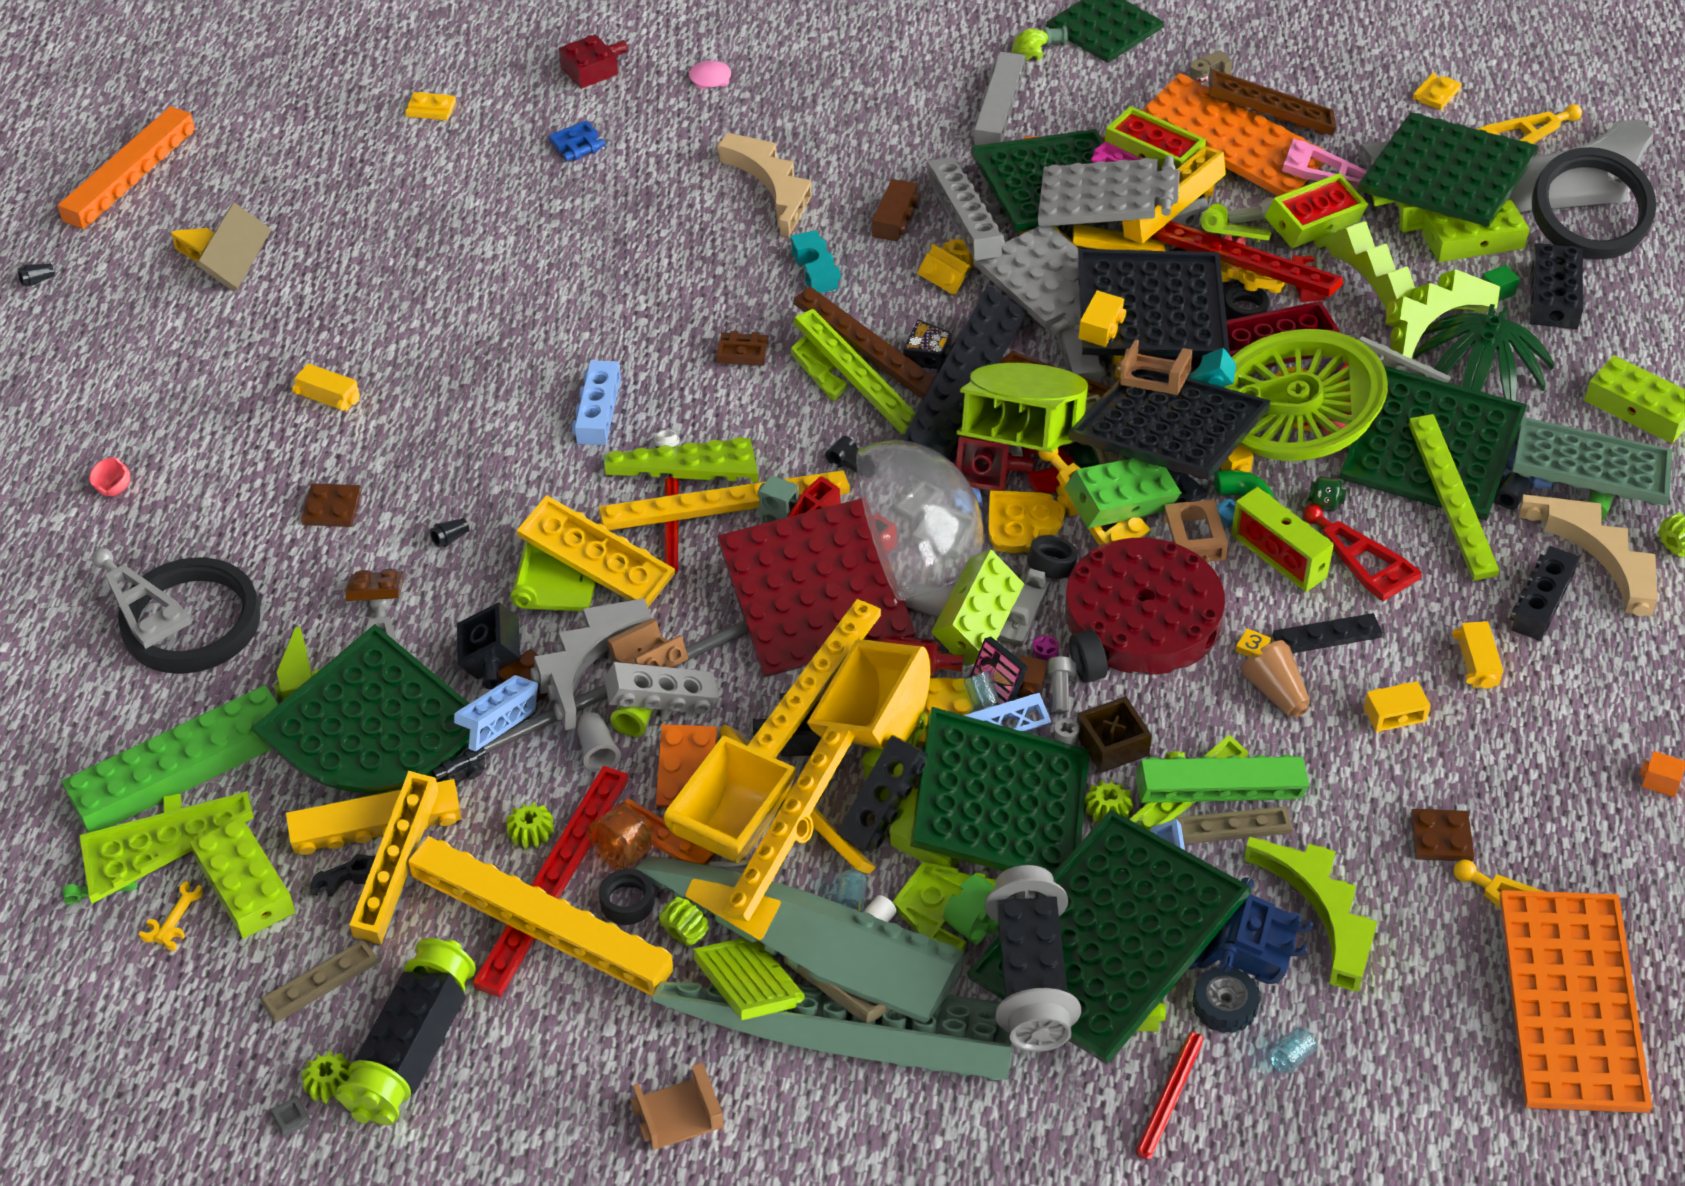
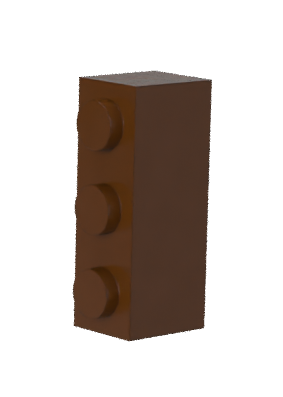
(895, 210)

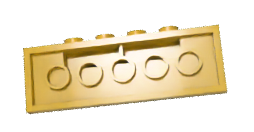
(595, 551)

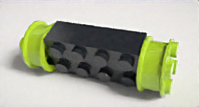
(407, 1032)

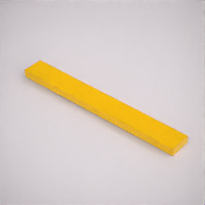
(820, 822)

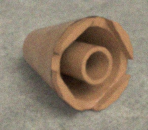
(1278, 678)

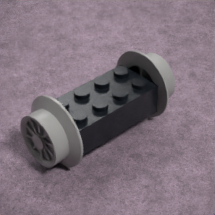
(1036, 999)

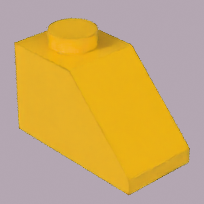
(191, 241)

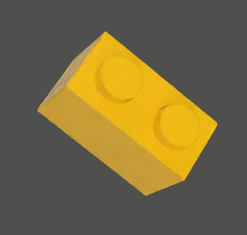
(1102, 319)
(1396, 706)

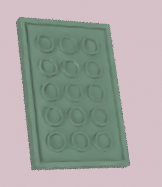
(1593, 461)

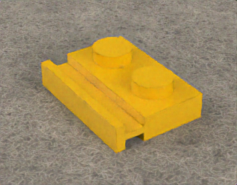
(1437, 91)
(430, 106)
(943, 269)

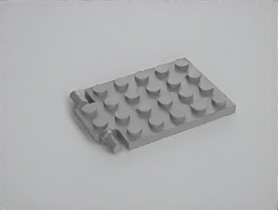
(1107, 191)
(1040, 276)

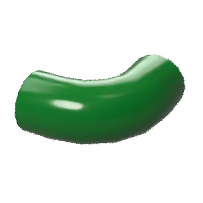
(1238, 483)

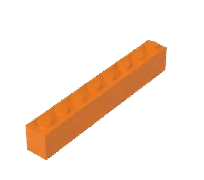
(126, 167)

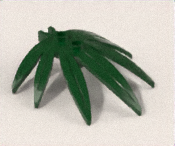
(1487, 333)

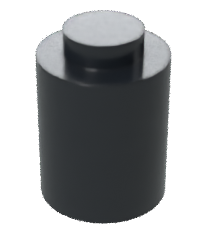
(1512, 490)

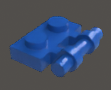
(574, 136)

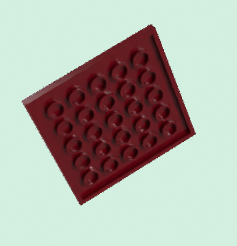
(803, 577)

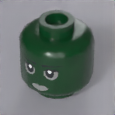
(1327, 493)

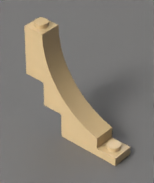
(761, 160)
(1583, 526)

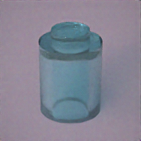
(981, 691)
(851, 889)
(1293, 1050)

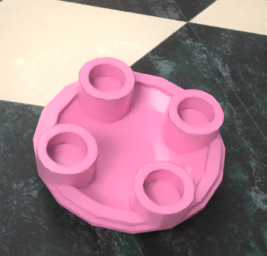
(710, 74)

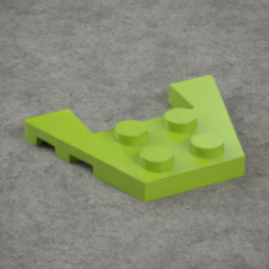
(818, 368)
(925, 899)

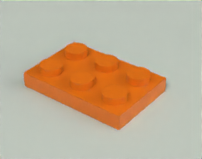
(680, 755)

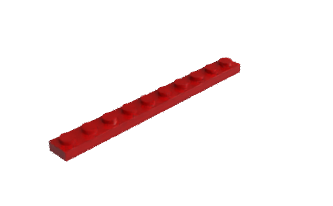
(1250, 258)
(552, 878)

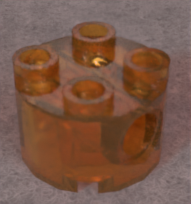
(621, 836)

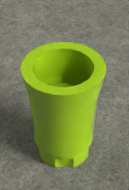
(631, 720)

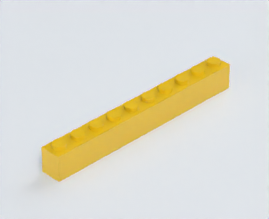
(541, 915)

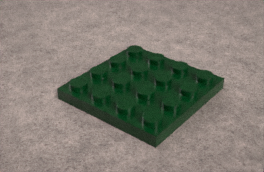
(1106, 26)

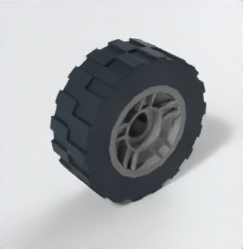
(1218, 986)

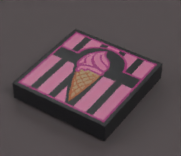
(1004, 668)

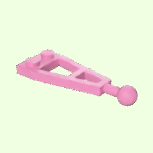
(1299, 157)

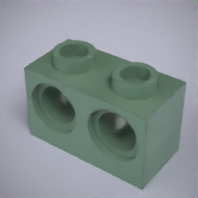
(776, 499)

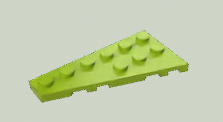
(688, 461)
(136, 848)

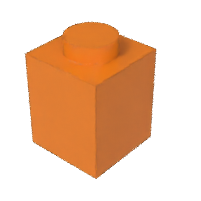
(1662, 773)

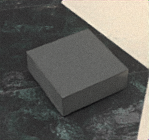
(290, 1116)

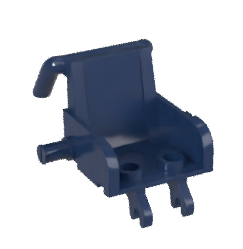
(1256, 940)

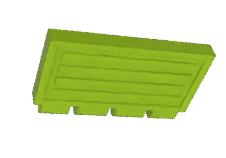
(748, 977)

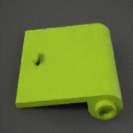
(1216, 218)
(549, 583)

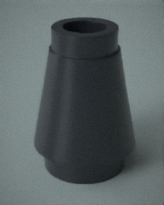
(35, 273)
(447, 532)

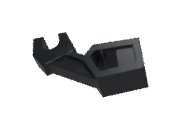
(334, 877)

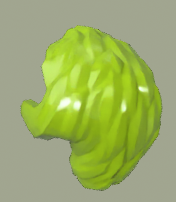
(1030, 43)

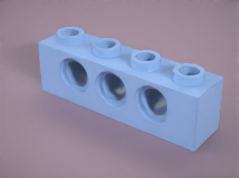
(597, 402)

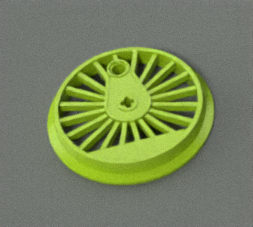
(1307, 397)

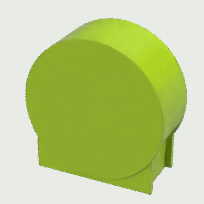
(1023, 405)

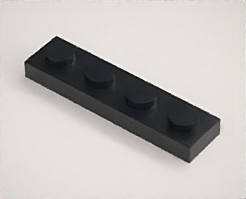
(1330, 633)

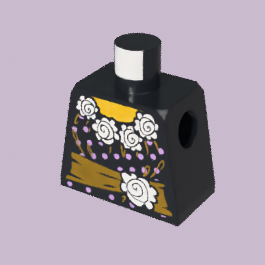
(927, 345)

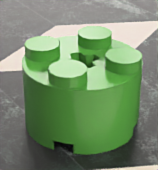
(968, 910)

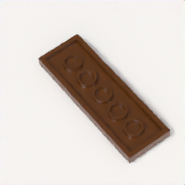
(1272, 102)

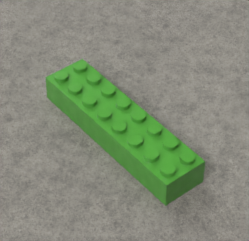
(170, 762)

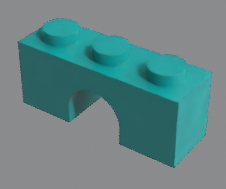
(818, 264)
(1215, 369)

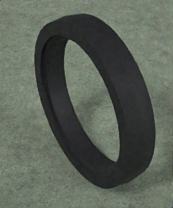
(1614, 164)
(215, 653)

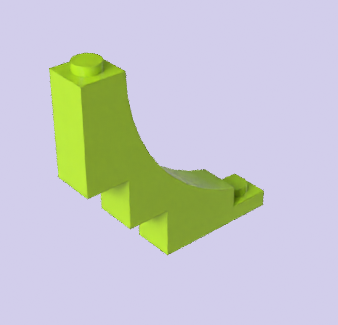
(1374, 263)

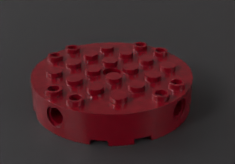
(1147, 603)

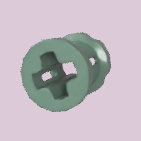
(1056, 35)

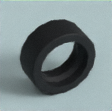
(1238, 293)
(1054, 568)
(1088, 655)
(629, 914)

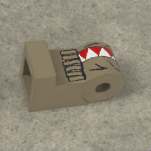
(1201, 67)

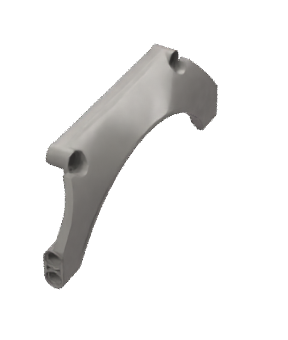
(1577, 185)

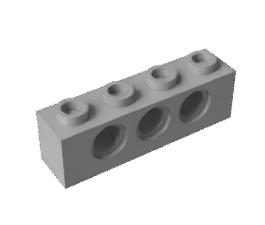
(661, 688)

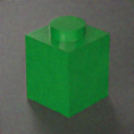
(1505, 279)

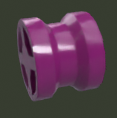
(1045, 644)

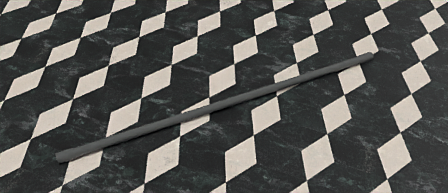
(600, 693)

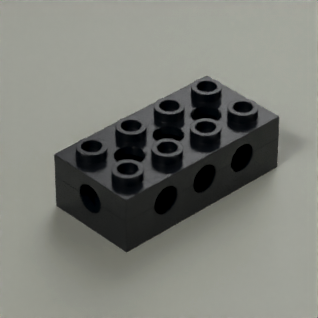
(1545, 306)

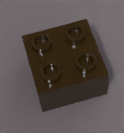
(1113, 734)

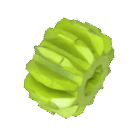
(1673, 534)
(1107, 797)
(529, 825)
(683, 921)
(325, 1076)

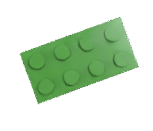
(1120, 491)

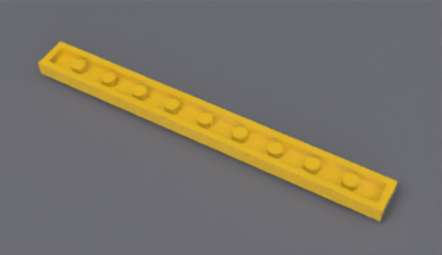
(700, 503)

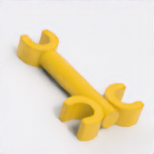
(167, 931)

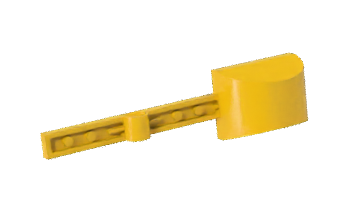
(870, 698)
(743, 786)

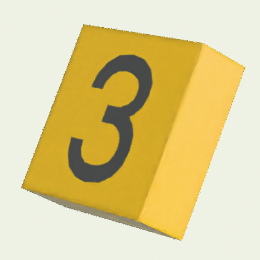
(1251, 643)

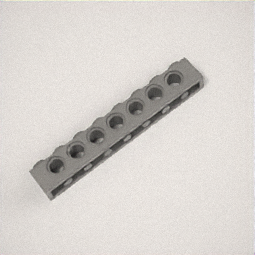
(965, 209)

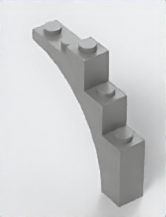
(579, 648)

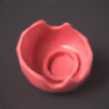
(110, 477)

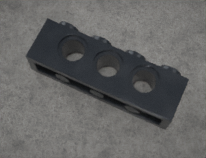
(1544, 593)
(868, 801)

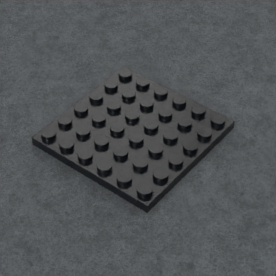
(1168, 299)
(1177, 432)

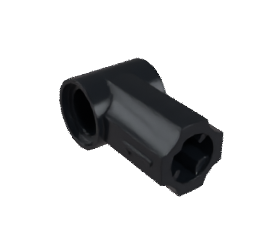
(843, 453)

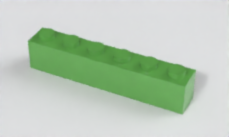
(1221, 779)

